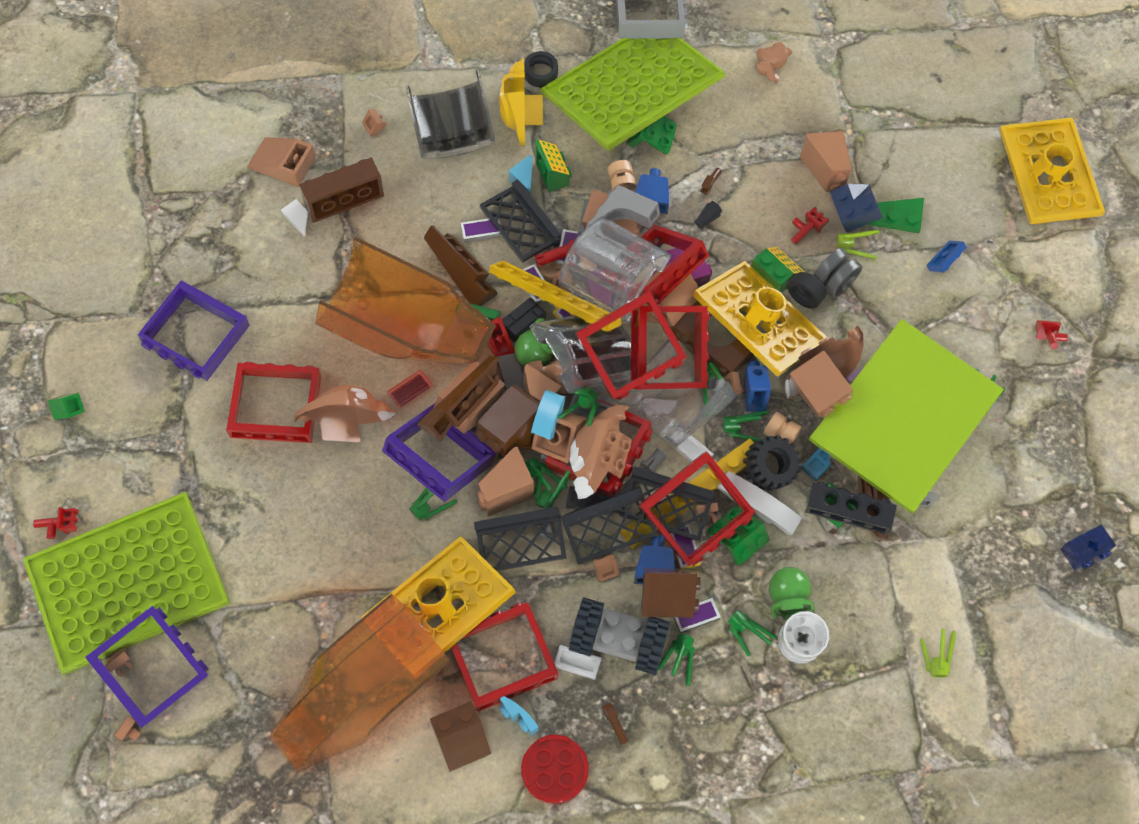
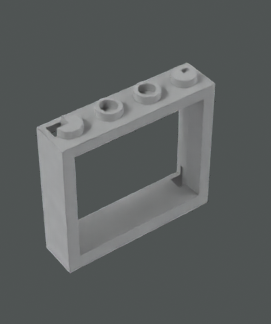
(651, 28)

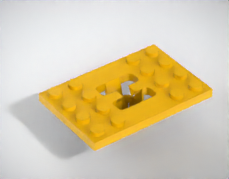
(1057, 199)
(748, 291)
(464, 577)

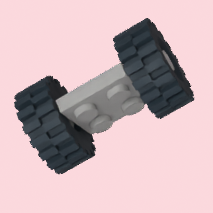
(619, 635)

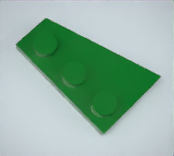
(901, 215)

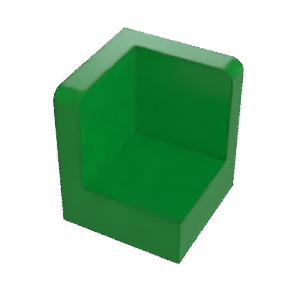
(66, 406)

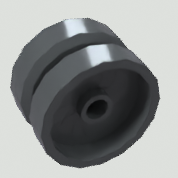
(838, 272)

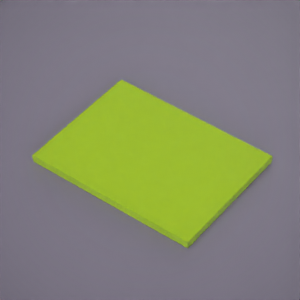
(631, 86)
(907, 415)
(117, 572)

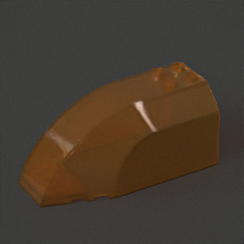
(403, 311)
(359, 685)

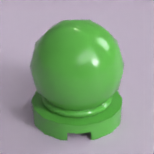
(530, 350)
(790, 592)

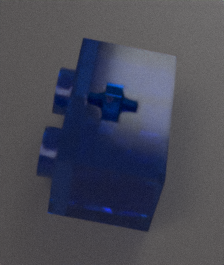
(1077, 550)

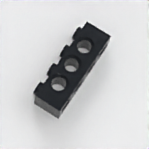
(839, 512)

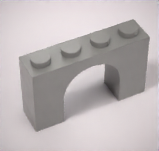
(628, 205)

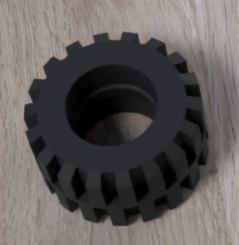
(786, 459)

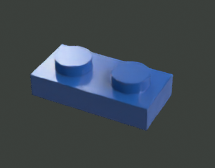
(946, 256)

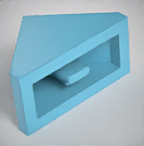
(523, 173)

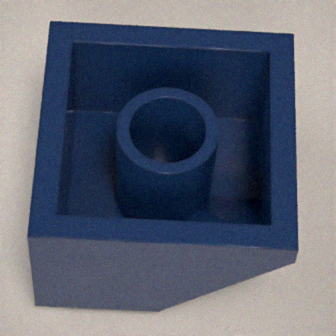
(855, 205)

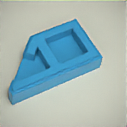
(817, 464)

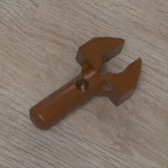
(709, 181)
(611, 715)

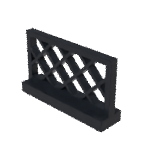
(535, 215)
(684, 490)
(597, 510)
(519, 521)

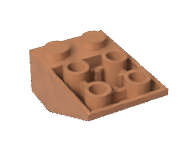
(283, 159)

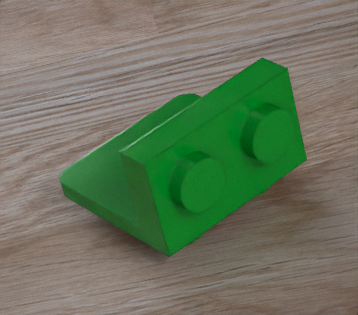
(658, 135)
(747, 538)

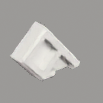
(296, 215)

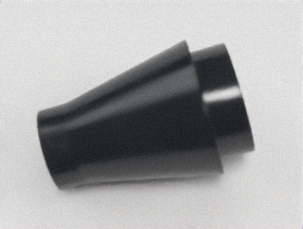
(708, 214)

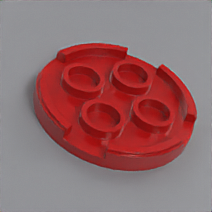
(554, 769)

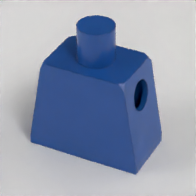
(655, 188)
(756, 379)
(654, 557)

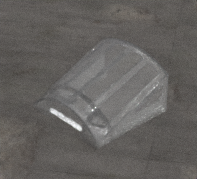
(610, 265)
(675, 412)

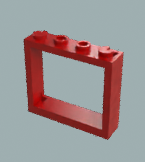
(680, 267)
(639, 346)
(656, 372)
(272, 432)
(615, 483)
(726, 531)
(520, 686)

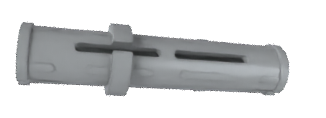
(657, 457)

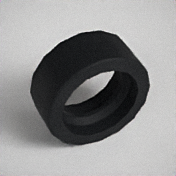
(540, 57)
(807, 290)

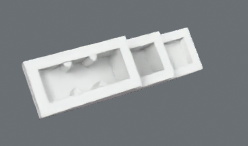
(764, 504)

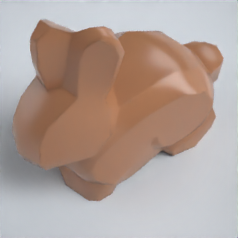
(772, 58)

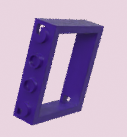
(207, 302)
(427, 474)
(173, 633)

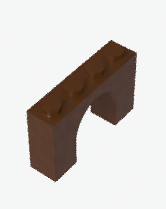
(726, 358)

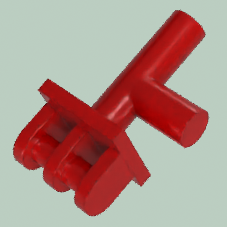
(812, 222)
(1049, 331)
(64, 521)

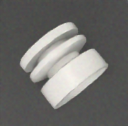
(804, 625)

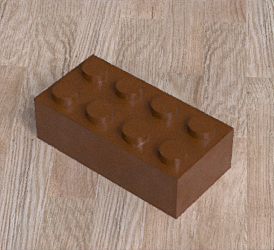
(342, 189)

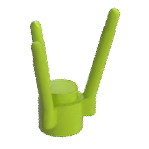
(846, 241)
(939, 666)

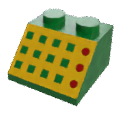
(551, 165)
(775, 267)

